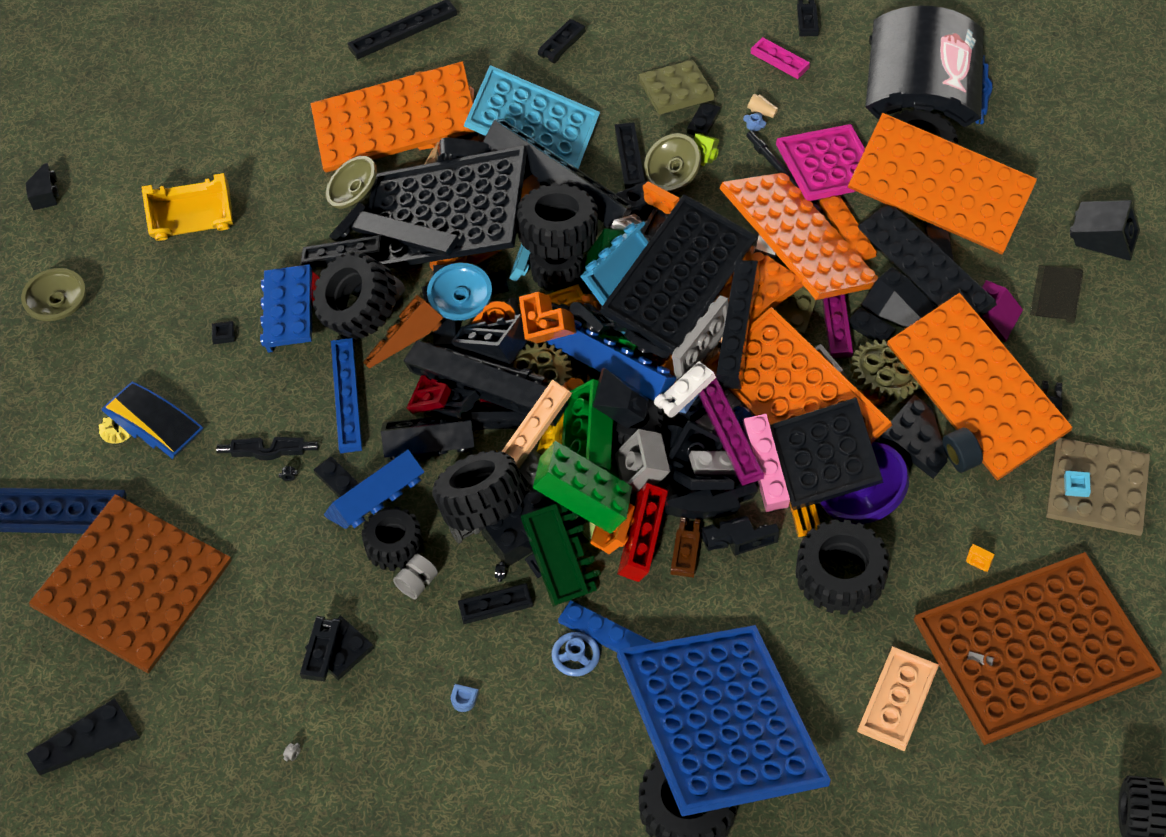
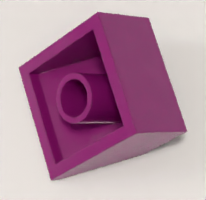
(1005, 314)

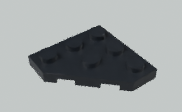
(917, 437)

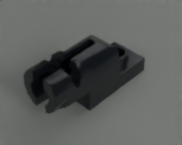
(739, 535)

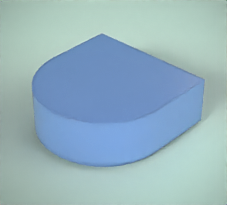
(463, 697)

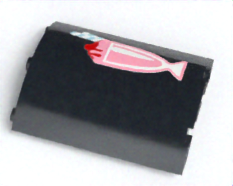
(926, 62)

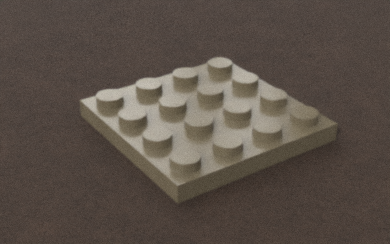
(1116, 486)

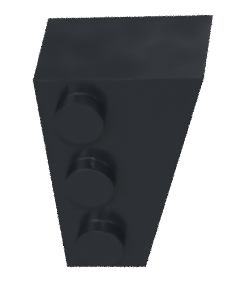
(493, 341)

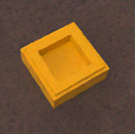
(980, 558)

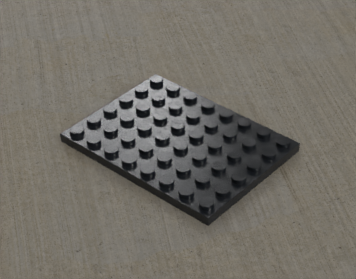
(458, 196)

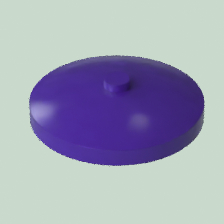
(878, 500)

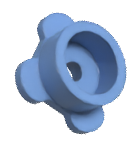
(754, 121)

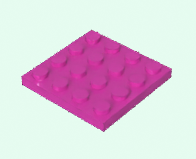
(822, 160)

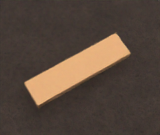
(536, 422)

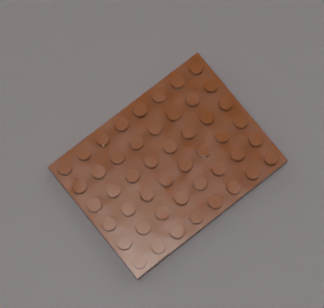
(1052, 643)

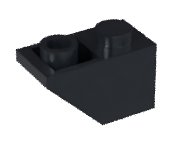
(41, 188)

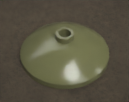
(669, 154)
(351, 182)
(53, 294)

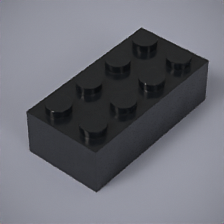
(509, 535)

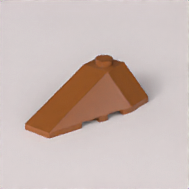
(416, 322)

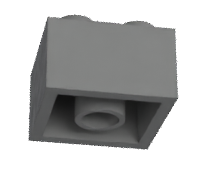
(642, 460)

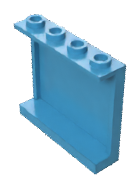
(614, 262)

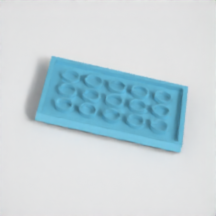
(538, 112)

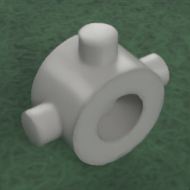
(291, 752)

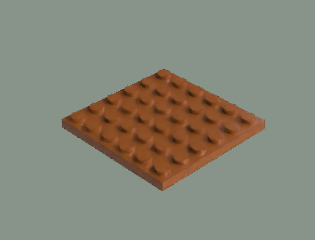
(130, 583)

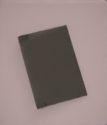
(1057, 293)

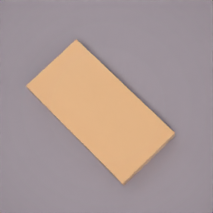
(898, 698)

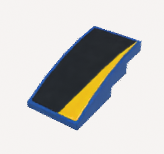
(152, 419)

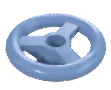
(575, 642)

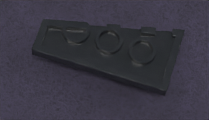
(93, 733)

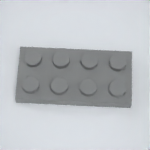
(702, 338)

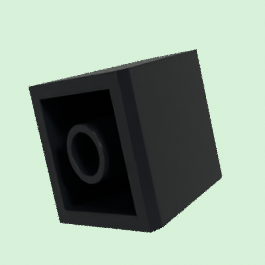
(1106, 228)

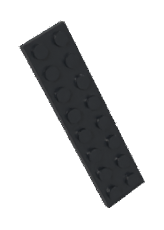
(922, 260)

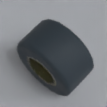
(963, 449)

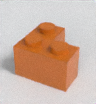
(542, 322)

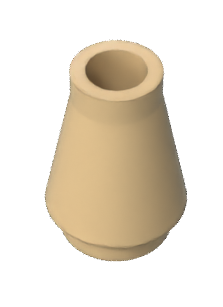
(762, 105)

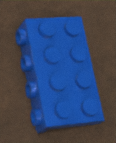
(286, 306)

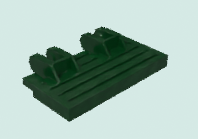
(558, 553)

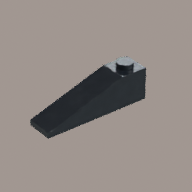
(897, 299)

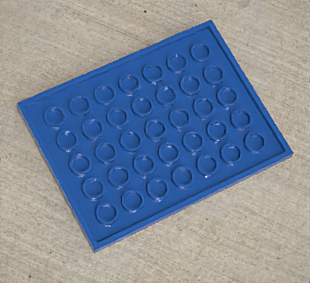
(721, 720)

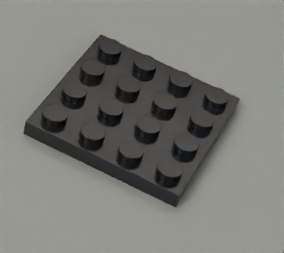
(825, 454)

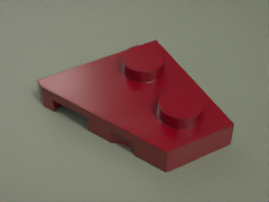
(428, 395)

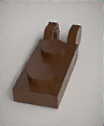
(686, 549)

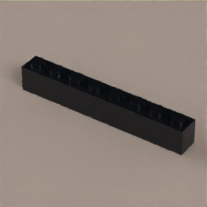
(554, 170)
(490, 383)

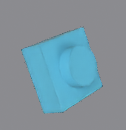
(1077, 483)

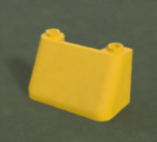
(188, 208)

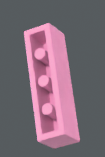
(773, 486)

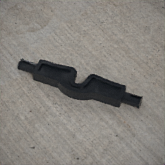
(254, 447)

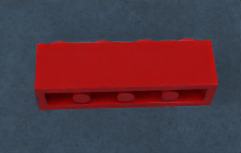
(643, 532)

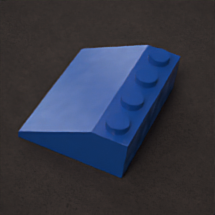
(374, 491)

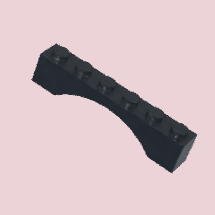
(734, 340)

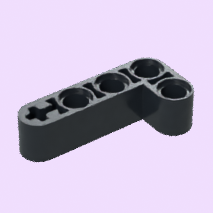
(454, 148)

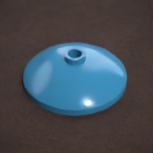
(457, 282)

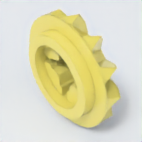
(111, 435)

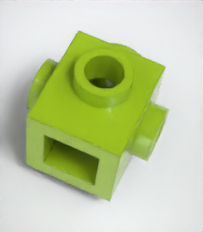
(708, 148)

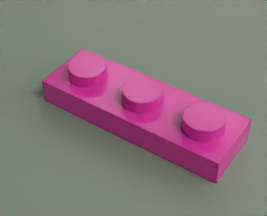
(780, 58)

